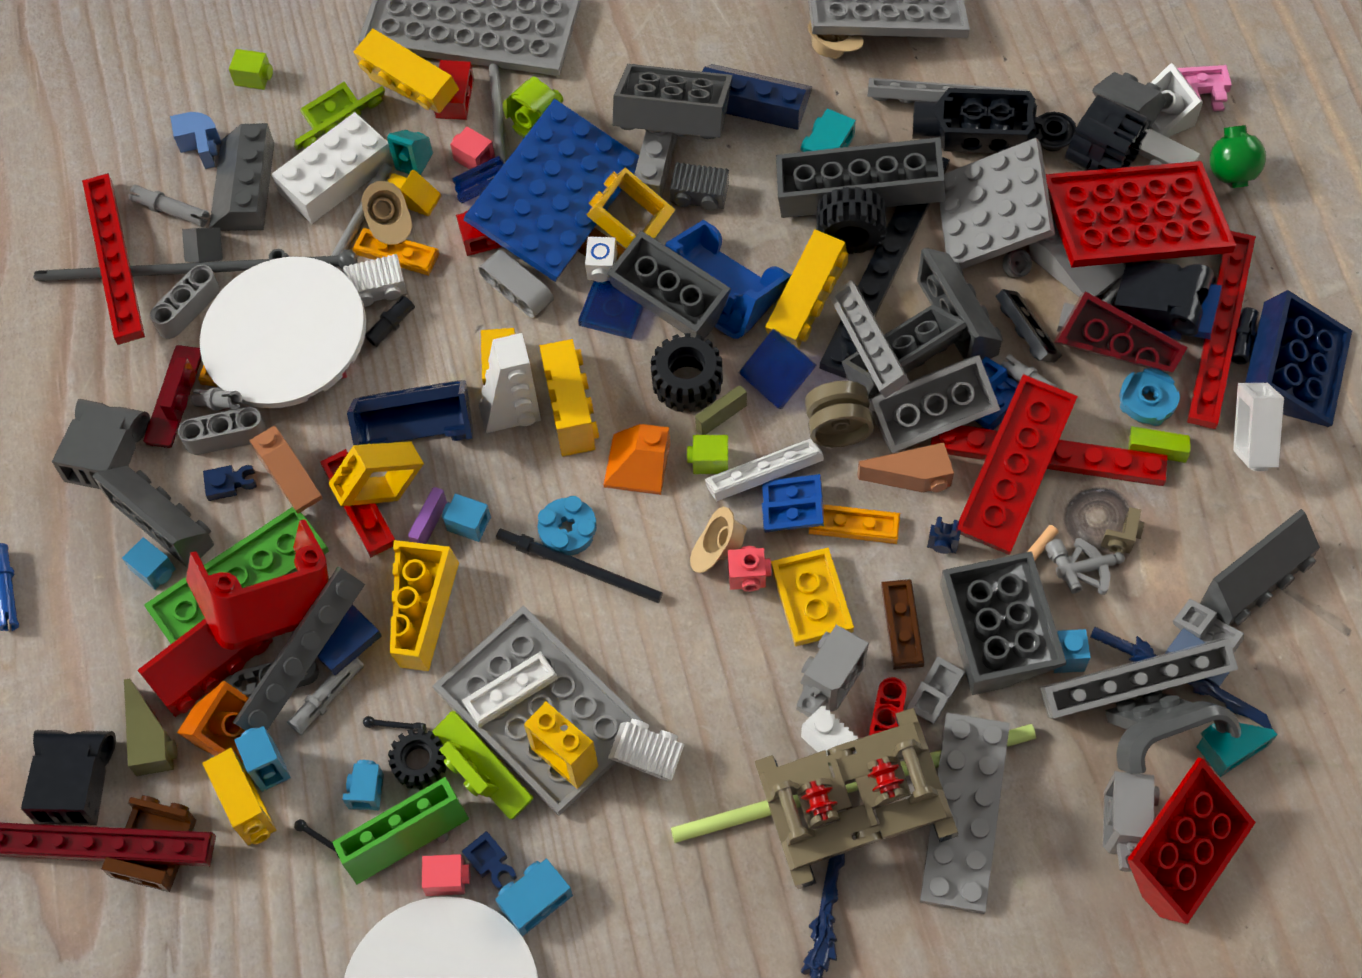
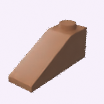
(285, 469)
(913, 469)

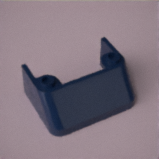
(412, 414)

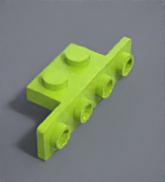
(332, 109)
(480, 766)

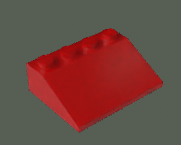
(1189, 844)

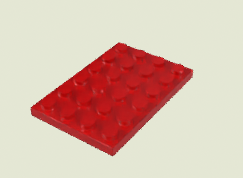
(1138, 214)

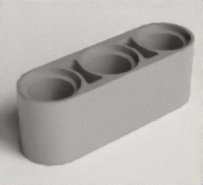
(516, 283)
(173, 305)
(209, 426)

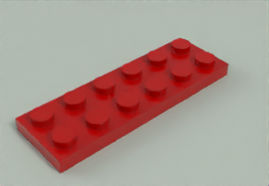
(1016, 464)

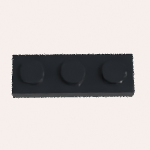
(1028, 326)

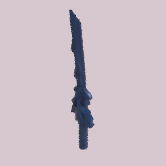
(1142, 651)
(822, 926)

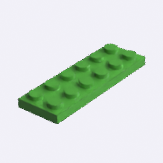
(253, 560)

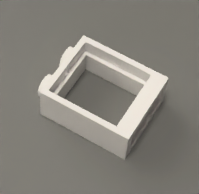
(1258, 425)

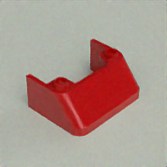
(263, 609)

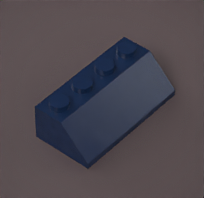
(765, 97)

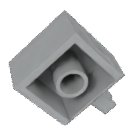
(832, 671)
(1128, 813)

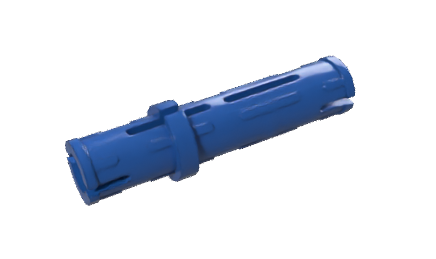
(7, 599)

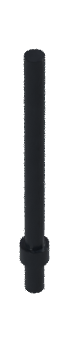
(527, 545)

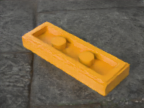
(411, 255)
(859, 524)

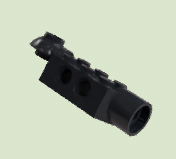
(989, 121)

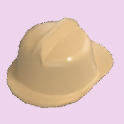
(835, 45)
(386, 212)
(719, 536)

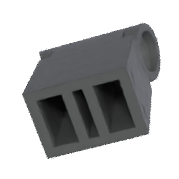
(98, 441)

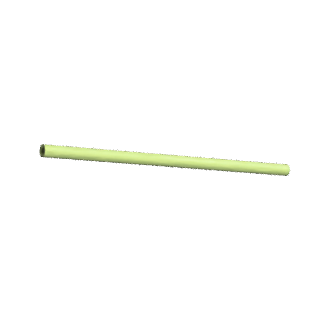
(761, 809)

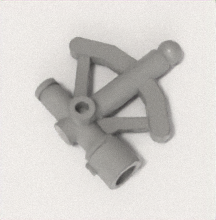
(1072, 571)

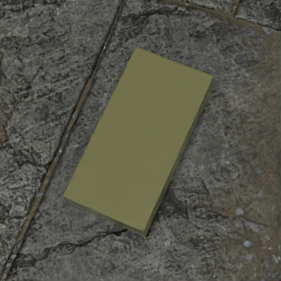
(721, 410)

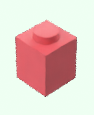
(471, 148)
(444, 875)

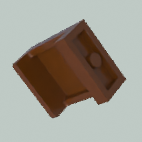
(150, 814)

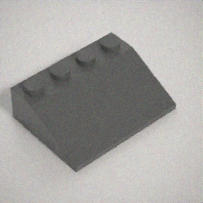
(671, 101)
(1001, 622)

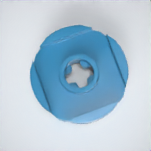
(1144, 410)
(570, 510)

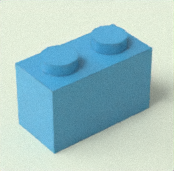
(262, 758)
(533, 896)

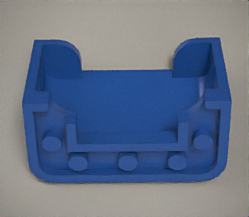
(749, 293)

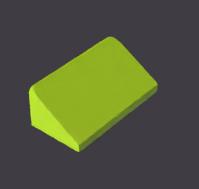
(1160, 442)

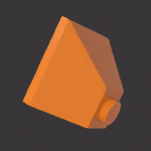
(638, 459)
(212, 718)

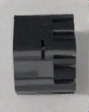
(1106, 135)

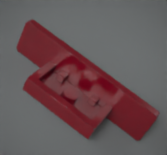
(173, 397)

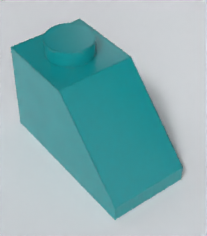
(409, 150)
(1228, 752)

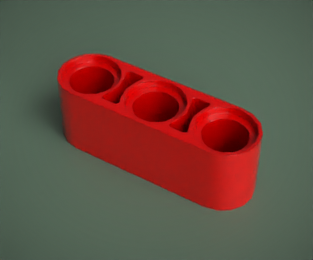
(887, 708)

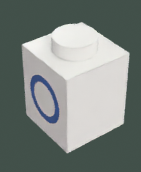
(600, 257)

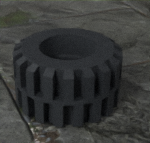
(853, 217)
(687, 353)

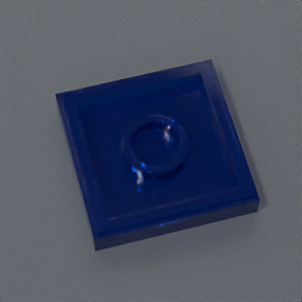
(610, 311)
(777, 368)

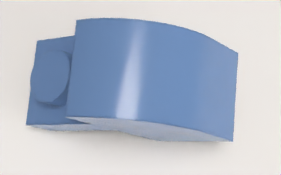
(195, 132)

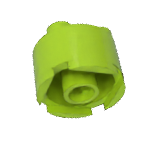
(528, 104)

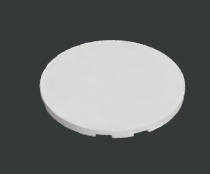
(283, 331)
(443, 941)

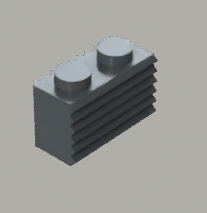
(699, 186)

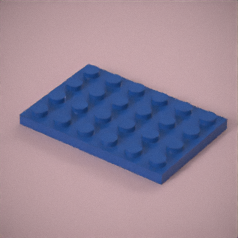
(545, 189)

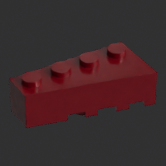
(1114, 334)

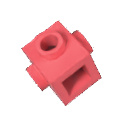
(748, 568)

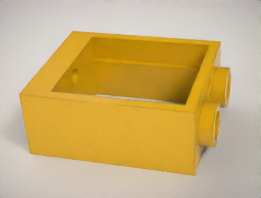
(640, 193)
(353, 481)
(565, 751)
(239, 797)

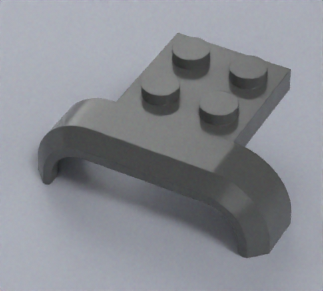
(1159, 717)

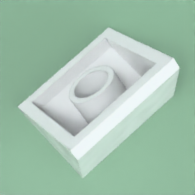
(1181, 103)

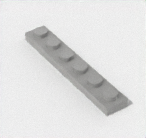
(910, 91)
(869, 339)

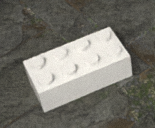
(332, 167)

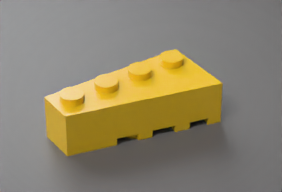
(809, 287)
(568, 398)
(419, 600)

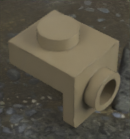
(1124, 540)

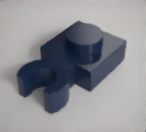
(223, 481)
(944, 537)
(487, 858)

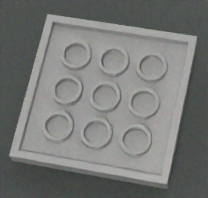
(996, 205)

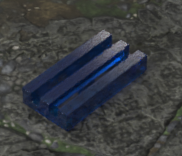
(474, 176)

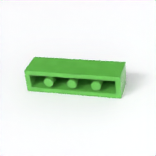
(400, 830)

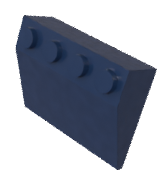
(1300, 357)

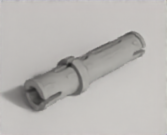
(159, 202)
(317, 703)

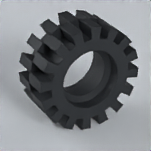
(408, 743)

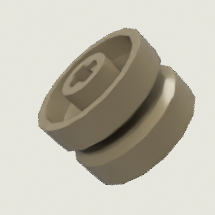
(839, 414)

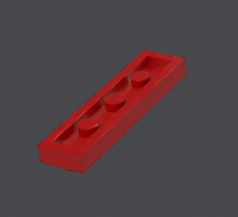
(364, 517)

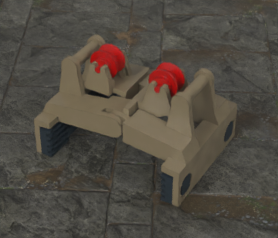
(879, 781)

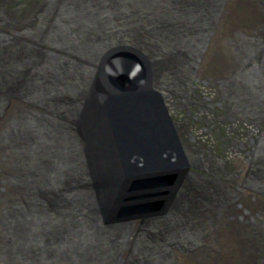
(1165, 295)
(67, 776)

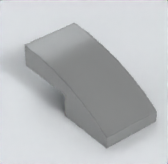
(1205, 625)
(936, 690)

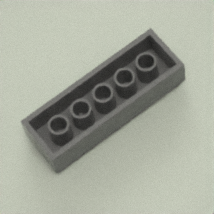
(897, 171)

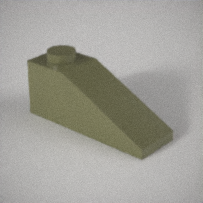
(148, 743)

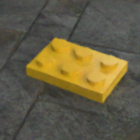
(811, 595)

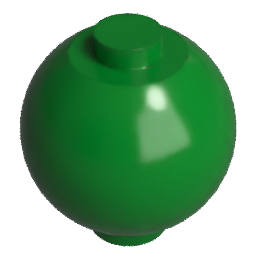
(1237, 157)

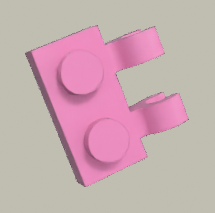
(1209, 80)

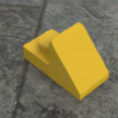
(417, 192)

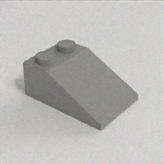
(1053, 258)

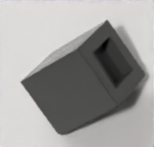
(202, 244)

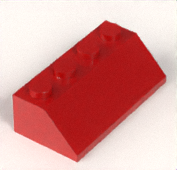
(194, 667)

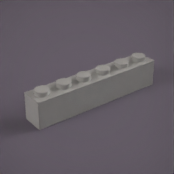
(1138, 678)

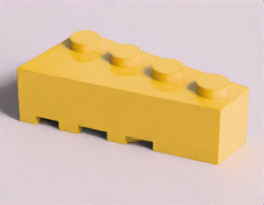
(404, 72)

